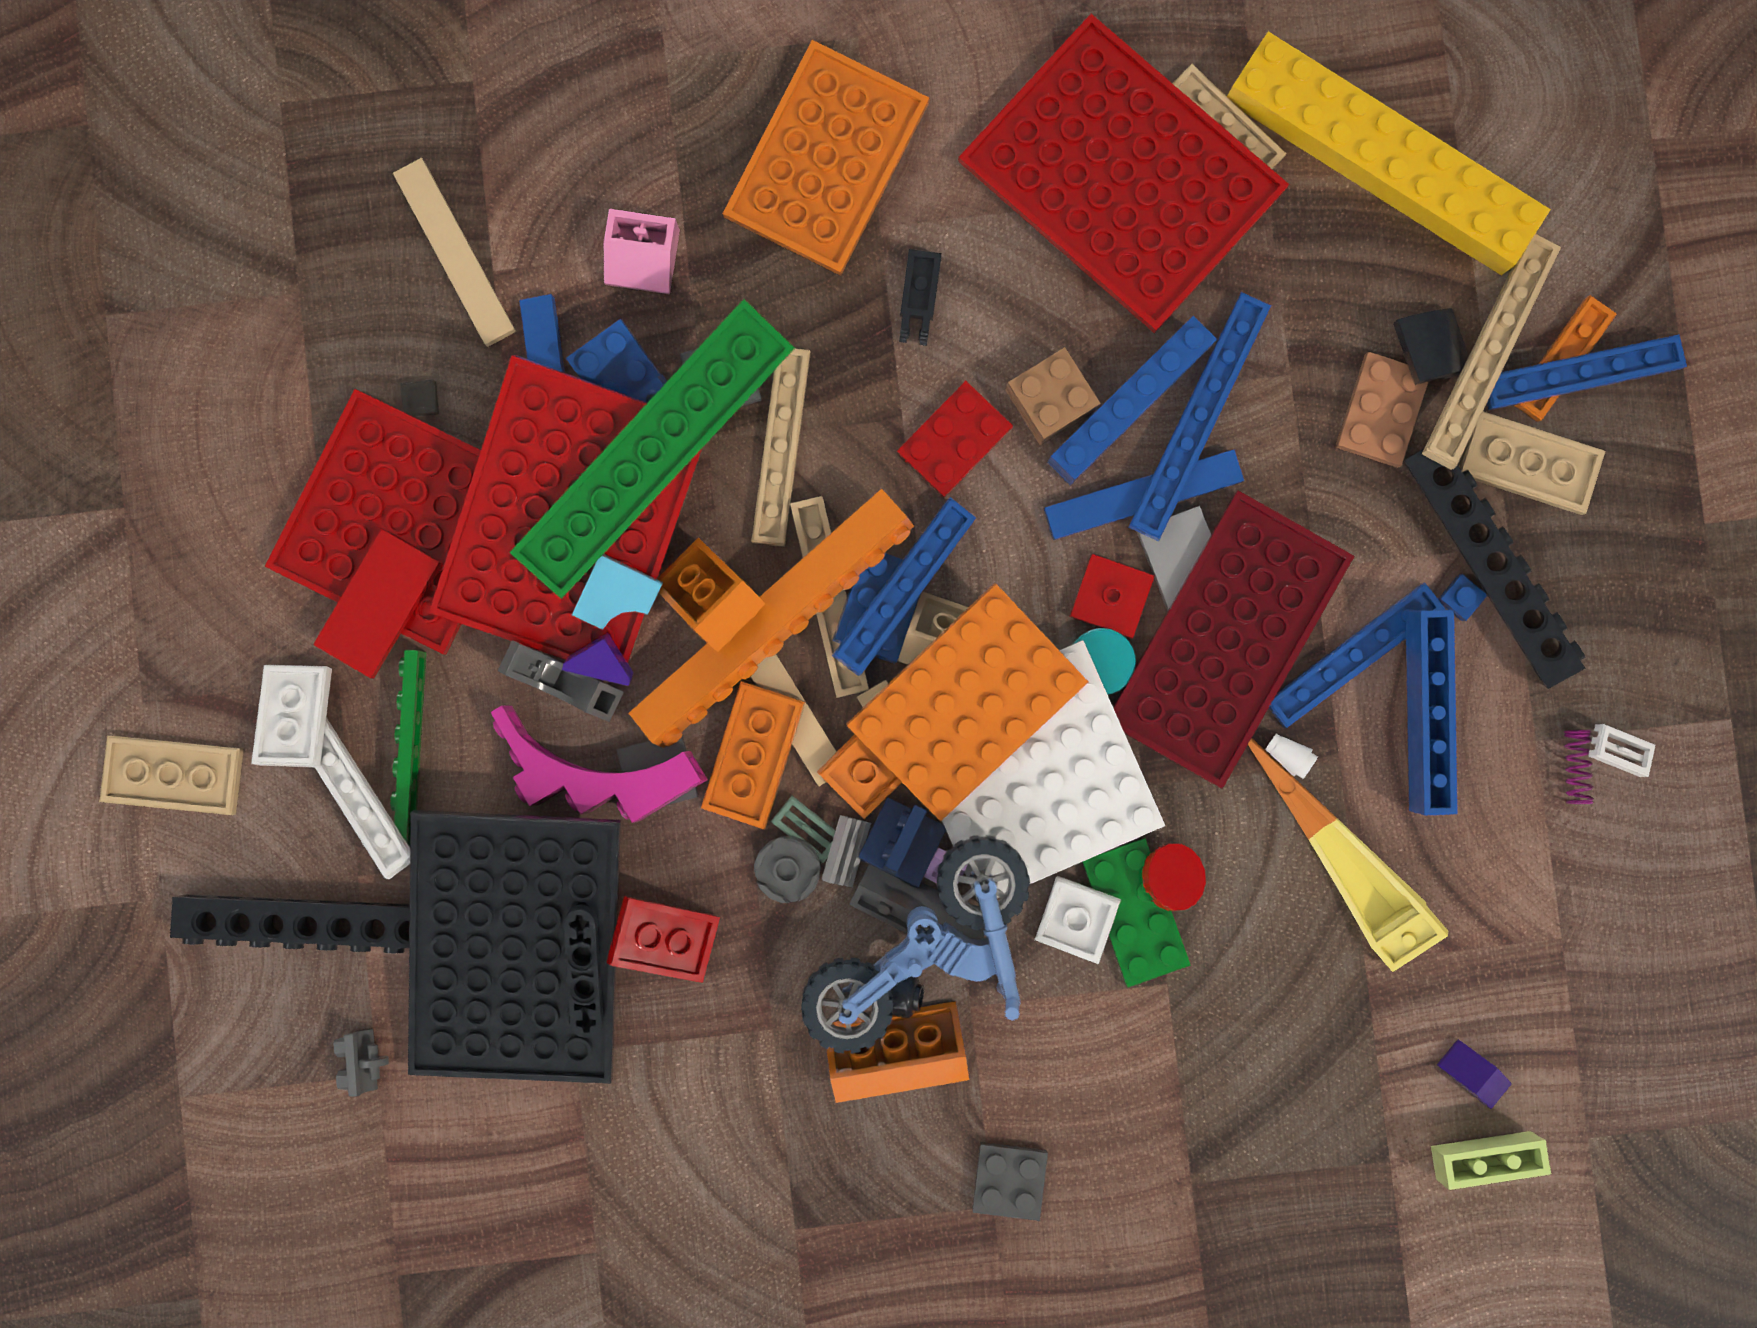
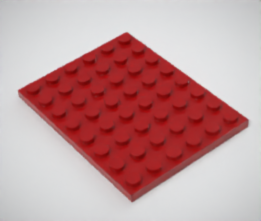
(1123, 173)
(535, 448)

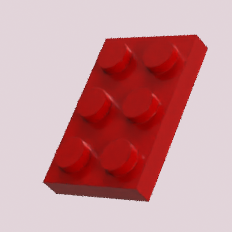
(954, 439)
(663, 939)

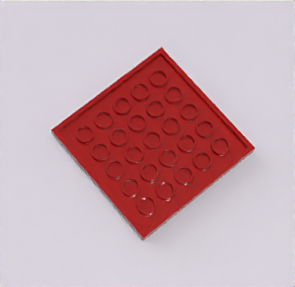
(371, 477)

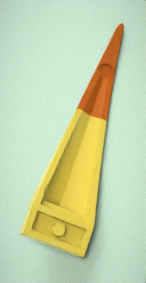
(1384, 905)

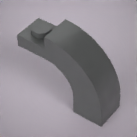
(547, 675)

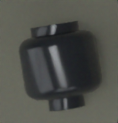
(907, 997)

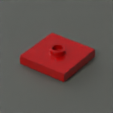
(1111, 596)

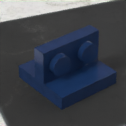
(902, 842)

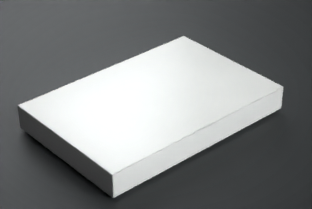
(291, 716)

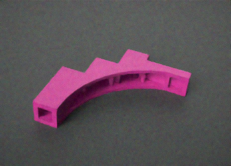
(546, 775)

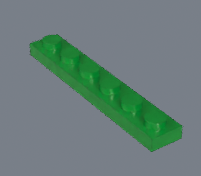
(408, 736)

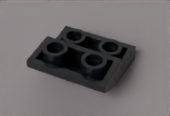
(1432, 345)

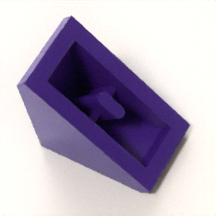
(601, 661)
(1475, 1074)

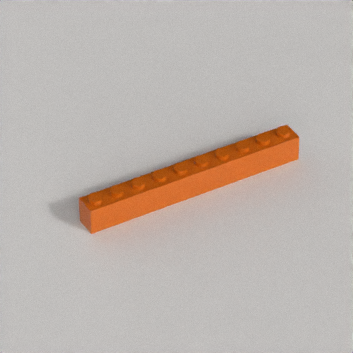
(788, 607)

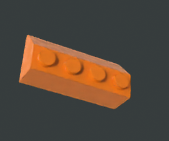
(910, 1056)

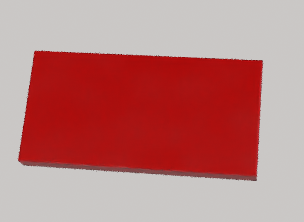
(377, 604)

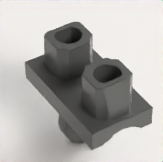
(361, 1062)

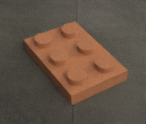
(1381, 411)

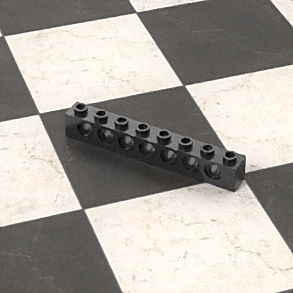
(1550, 668)
(191, 910)

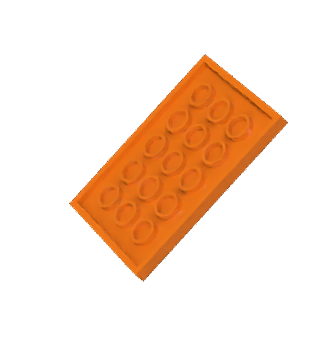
(826, 157)
(967, 702)

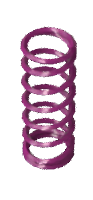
(1583, 735)

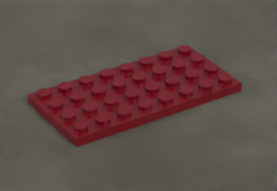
(1230, 638)

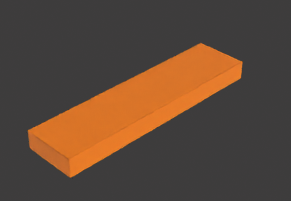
(1574, 340)

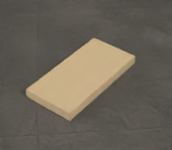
(1532, 463)
(171, 775)

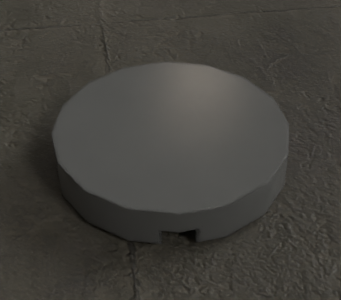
(787, 869)

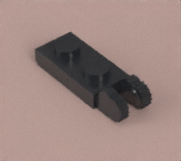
(919, 292)

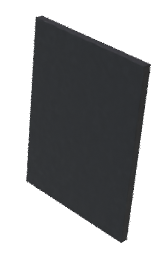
(493, 944)

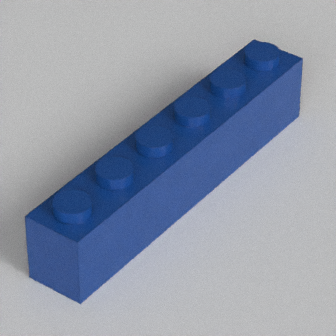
(1131, 400)
(1431, 712)

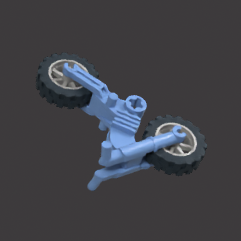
(920, 949)

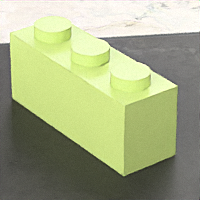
(1490, 1160)

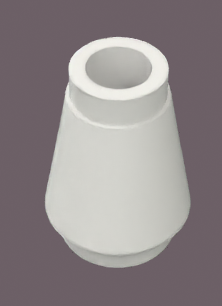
(1291, 755)

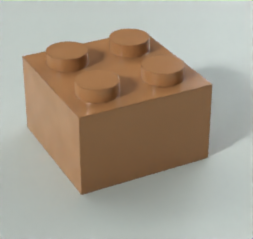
(1052, 396)

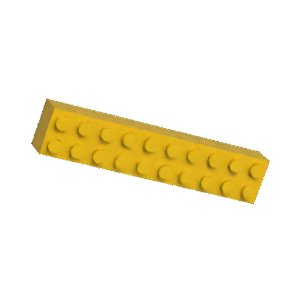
(1387, 154)

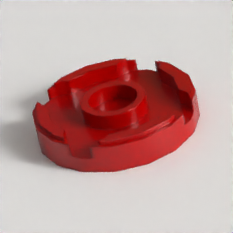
(1174, 877)

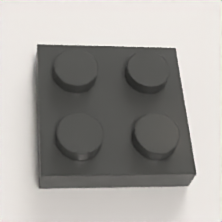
(1009, 1181)

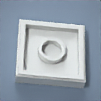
(1077, 919)

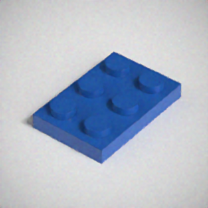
(859, 599)

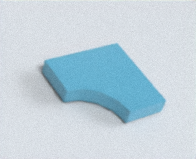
(615, 590)

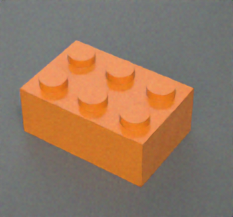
(708, 595)

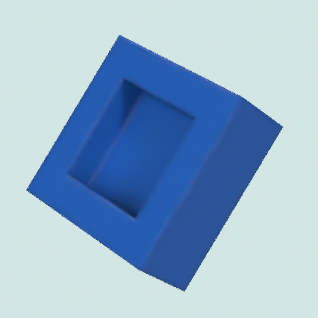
(1462, 597)

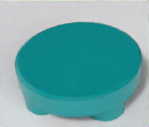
(1111, 657)

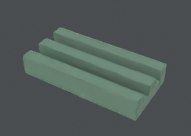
(810, 814)

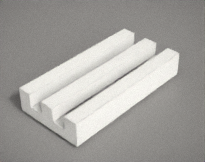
(1601, 743)

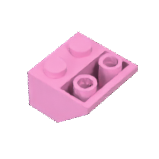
(640, 251)

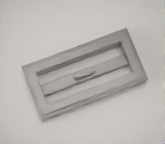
(843, 858)

